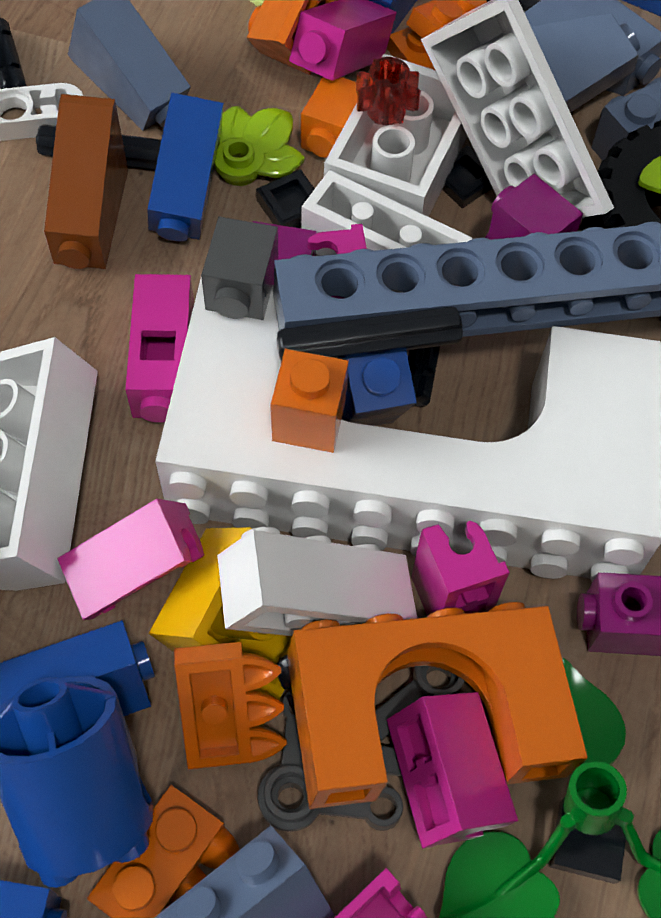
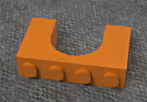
(500, 653)

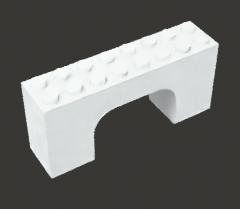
(555, 500)

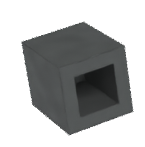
(240, 268)

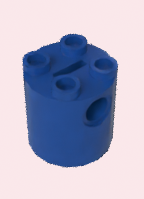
(71, 778)

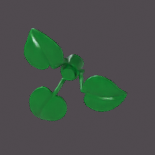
(495, 872)

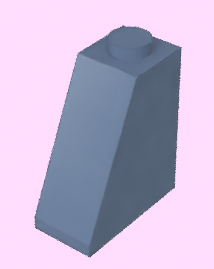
(648, 36)
(587, 55)
(125, 60)

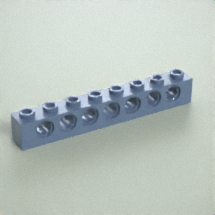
(503, 281)

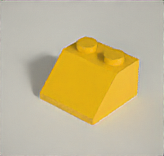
(195, 609)

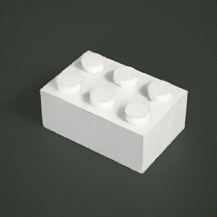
(407, 158)

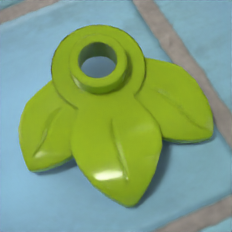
(255, 146)

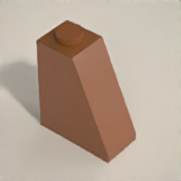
(85, 182)

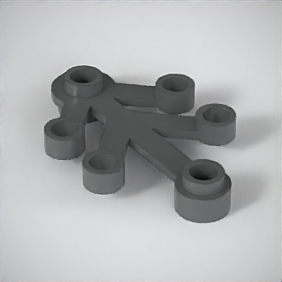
(291, 772)

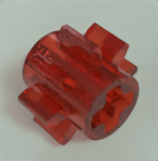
(388, 91)

